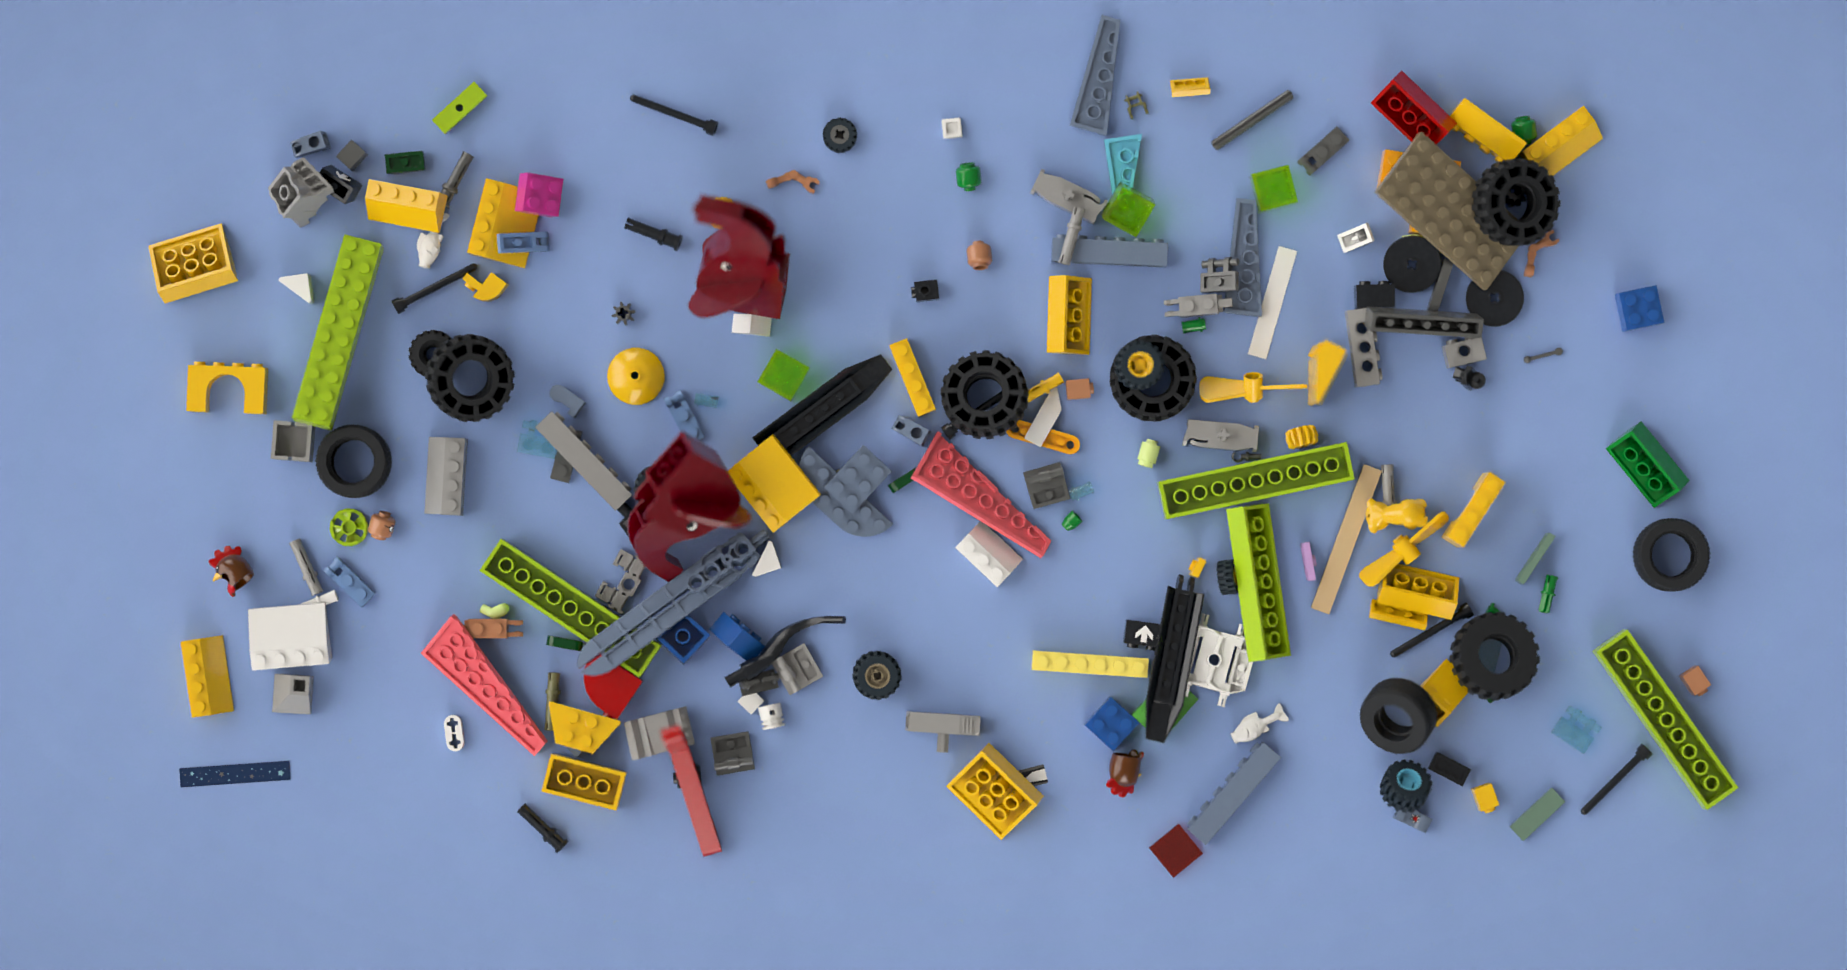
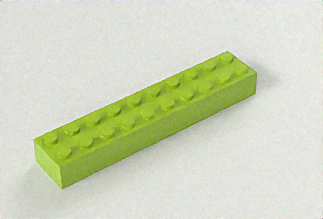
(338, 332)
(1255, 480)
(558, 599)
(1665, 719)

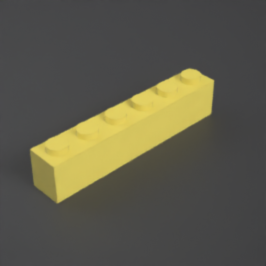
(1089, 664)

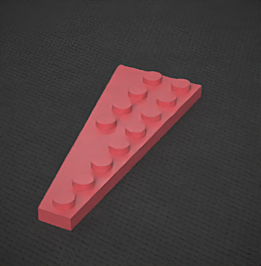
(958, 482)
(467, 666)

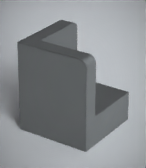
(352, 155)

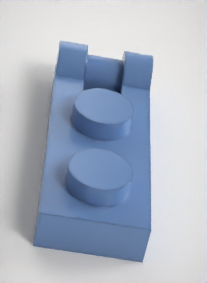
(522, 242)
(683, 416)
(349, 582)

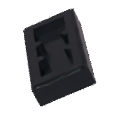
(1449, 769)

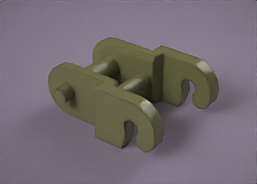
(1128, 99)

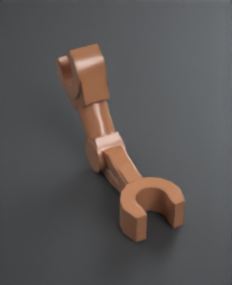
(793, 175)
(1533, 248)

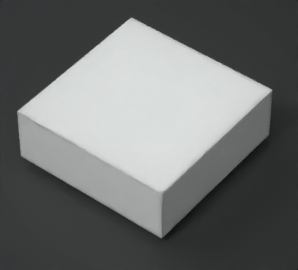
(951, 128)
(751, 702)

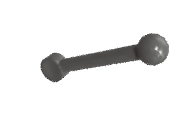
(1558, 351)

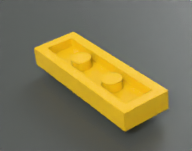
(1397, 615)

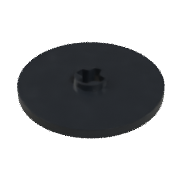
(1426, 269)
(1501, 312)

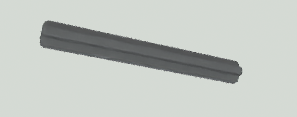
(1252, 120)

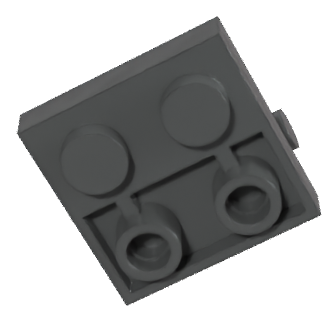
(1046, 485)
(732, 753)

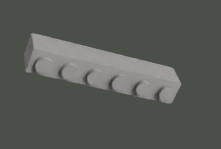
(583, 460)

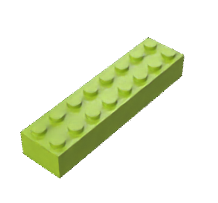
(1258, 582)

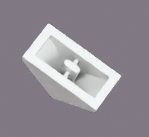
(1356, 237)
(301, 285)
(751, 325)
(768, 561)

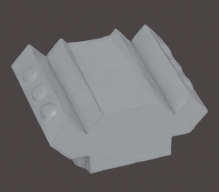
(299, 191)
(645, 734)

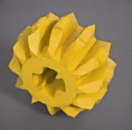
(1301, 437)

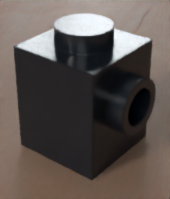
(925, 291)

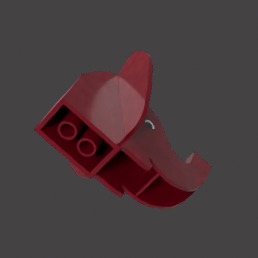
(741, 263)
(682, 500)

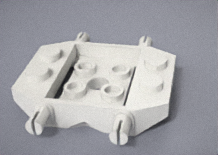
(1213, 676)

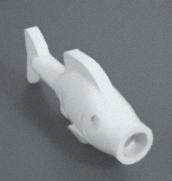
(429, 246)
(1252, 726)

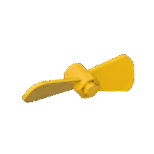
(1251, 388)
(1403, 549)

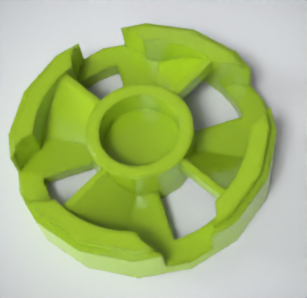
(348, 527)

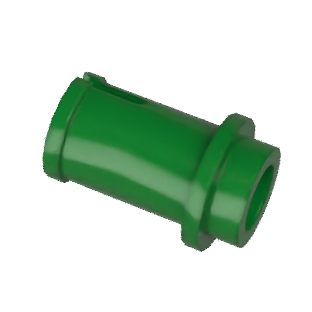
(1193, 325)

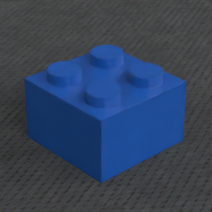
(1639, 308)
(683, 639)
(1111, 723)

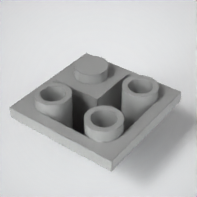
(292, 694)

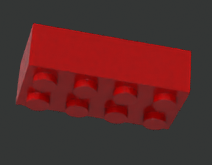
(1412, 110)

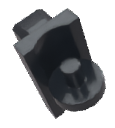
(1469, 378)

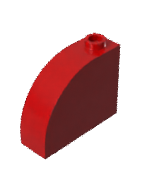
(612, 690)

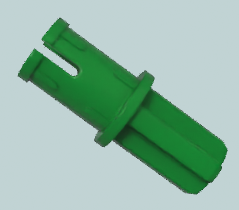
(1547, 593)

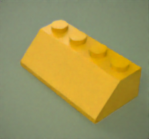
(1486, 132)
(1564, 142)
(405, 205)
(1069, 315)
(1419, 591)
(207, 676)

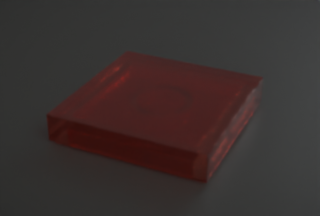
(1175, 850)

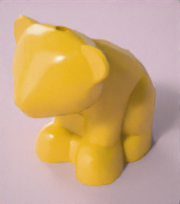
(1407, 513)

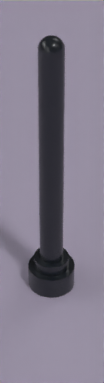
(708, 126)
(401, 304)
(950, 431)
(1463, 612)
(1641, 754)

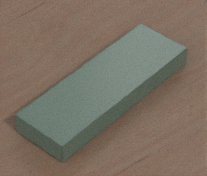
(1535, 558)
(1537, 814)

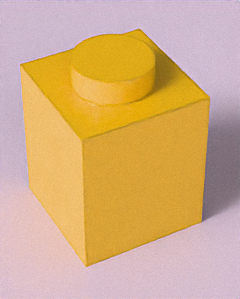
(1485, 797)

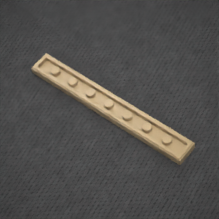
(1346, 539)

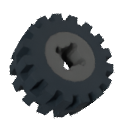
(842, 141)

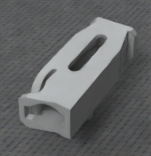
(1067, 195)
(1221, 435)
(943, 725)

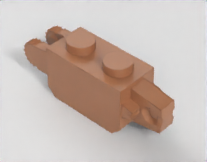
(492, 628)

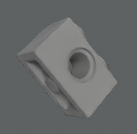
(1475, 352)

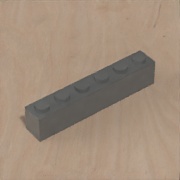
(1424, 322)

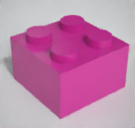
(539, 194)

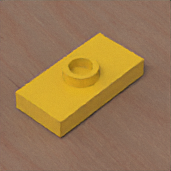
(1190, 87)
(1196, 567)

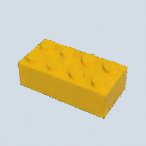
(584, 781)

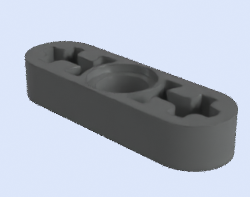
(1440, 285)

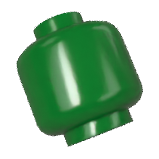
(1524, 128)
(968, 176)

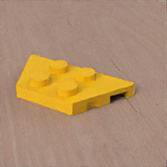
(580, 728)

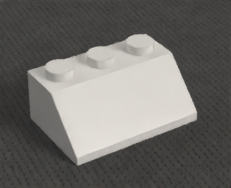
(989, 553)

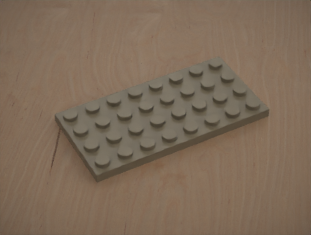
(1438, 203)

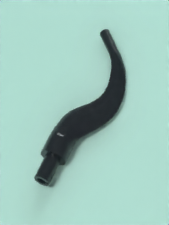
(772, 650)

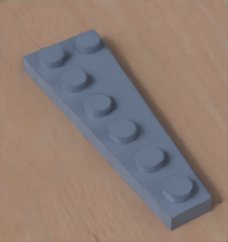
(1096, 89)
(1245, 248)

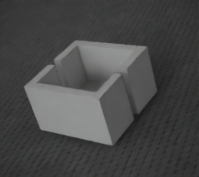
(292, 442)

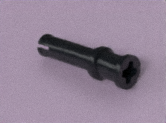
(661, 236)
(549, 834)

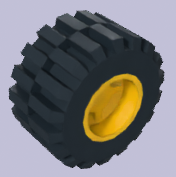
(1139, 365)

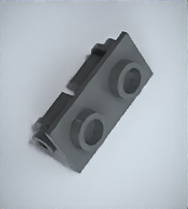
(765, 681)

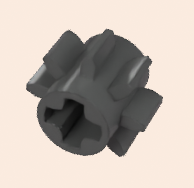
(619, 310)

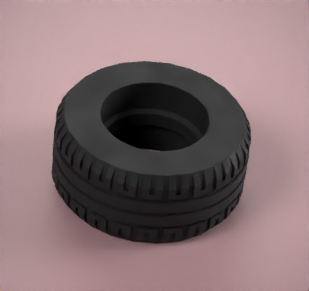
(1383, 730)

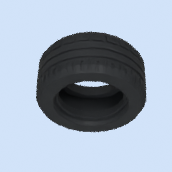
(328, 449)
(1698, 559)

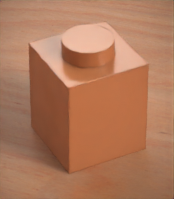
(1079, 389)
(1695, 681)

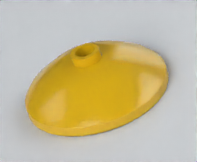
(648, 383)

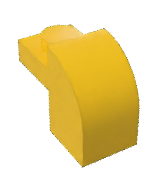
(488, 291)

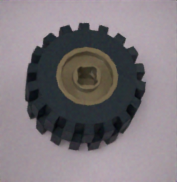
(876, 675)

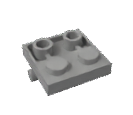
(797, 669)

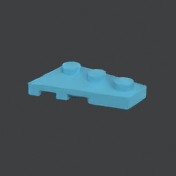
(1122, 159)

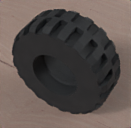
(1540, 195)
(979, 367)
(497, 386)
(1174, 398)
(1516, 640)

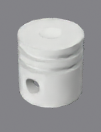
(773, 720)

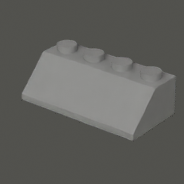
(446, 476)

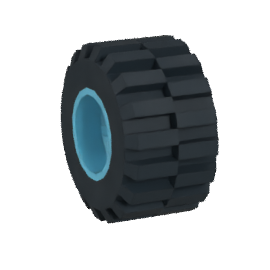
(1405, 786)

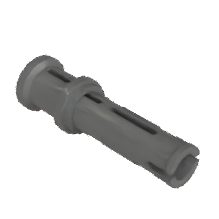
(461, 167)

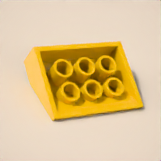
(497, 216)
(192, 263)
(1321, 368)
(773, 483)
(995, 791)

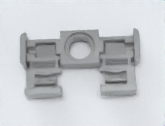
(616, 597)

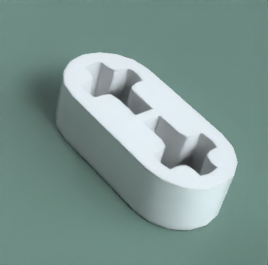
(458, 731)

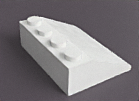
(289, 636)

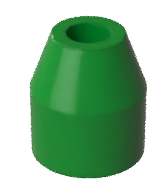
(1071, 521)

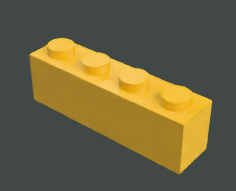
(912, 377)

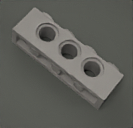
(1361, 377)

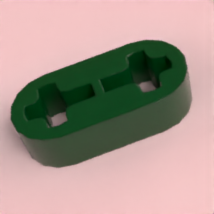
(901, 482)
(564, 643)

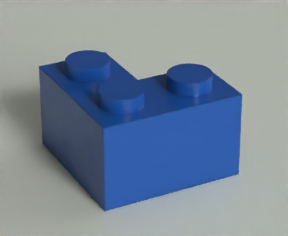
(737, 636)

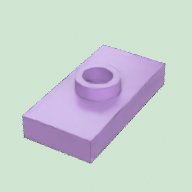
(1309, 561)

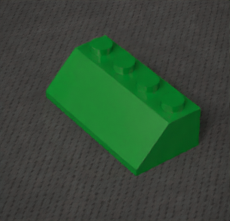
(1647, 464)

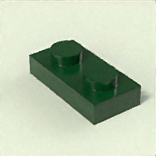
(405, 162)

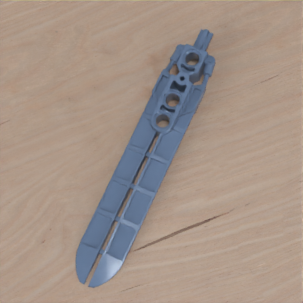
(676, 611)

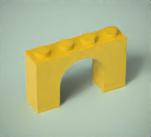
(202, 378)
(1485, 492)

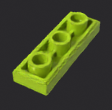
(469, 99)

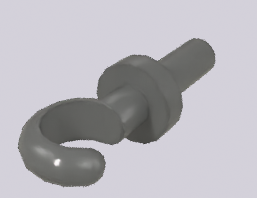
(1247, 456)

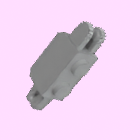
(1198, 305)

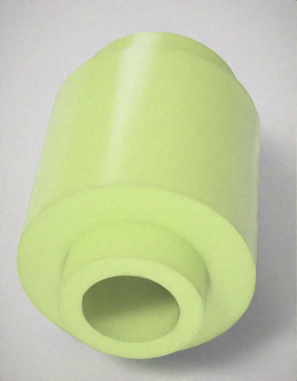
(1148, 453)

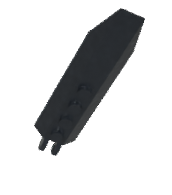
(826, 405)
(1172, 659)

